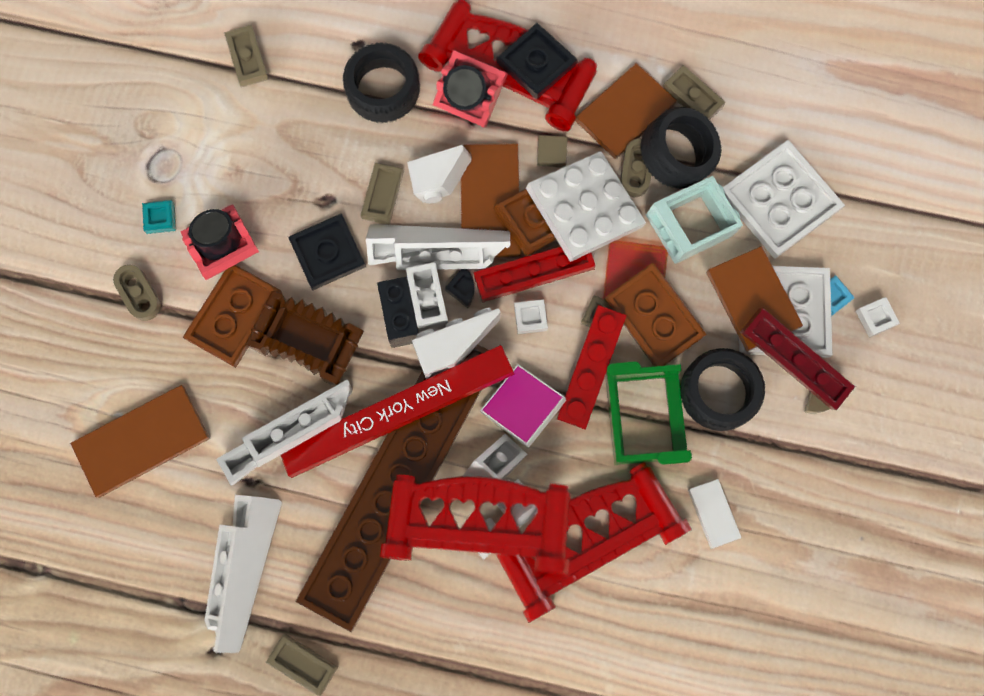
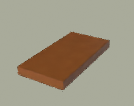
(487, 181)
(139, 441)

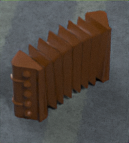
(306, 336)

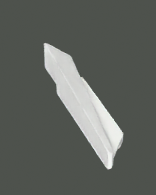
(423, 245)
(285, 432)
(238, 569)

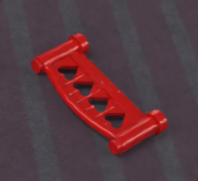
(451, 35)
(652, 517)
(541, 539)

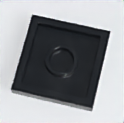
(536, 61)
(327, 252)

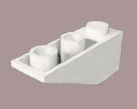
(451, 345)

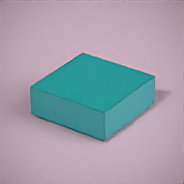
(158, 217)

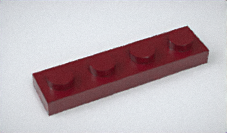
(797, 359)

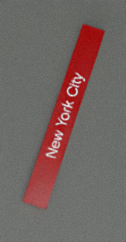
(399, 410)

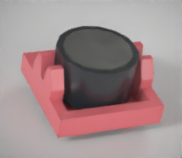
(469, 88)
(218, 240)

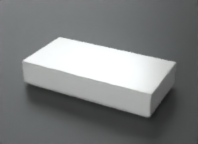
(714, 514)

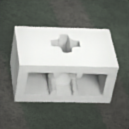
(427, 297)

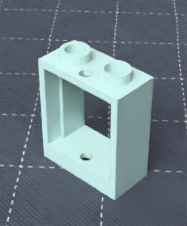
(672, 234)

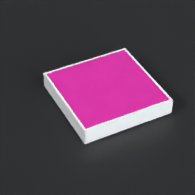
(523, 405)

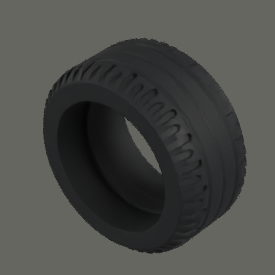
(374, 57)
(697, 130)
(744, 368)

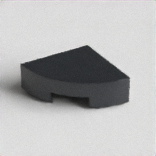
(462, 287)

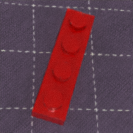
(529, 273)
(591, 367)

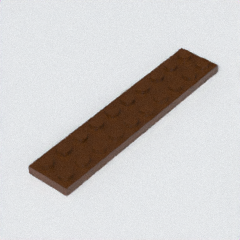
(352, 559)

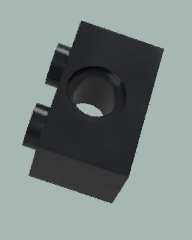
(398, 311)

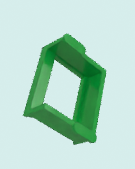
(633, 372)

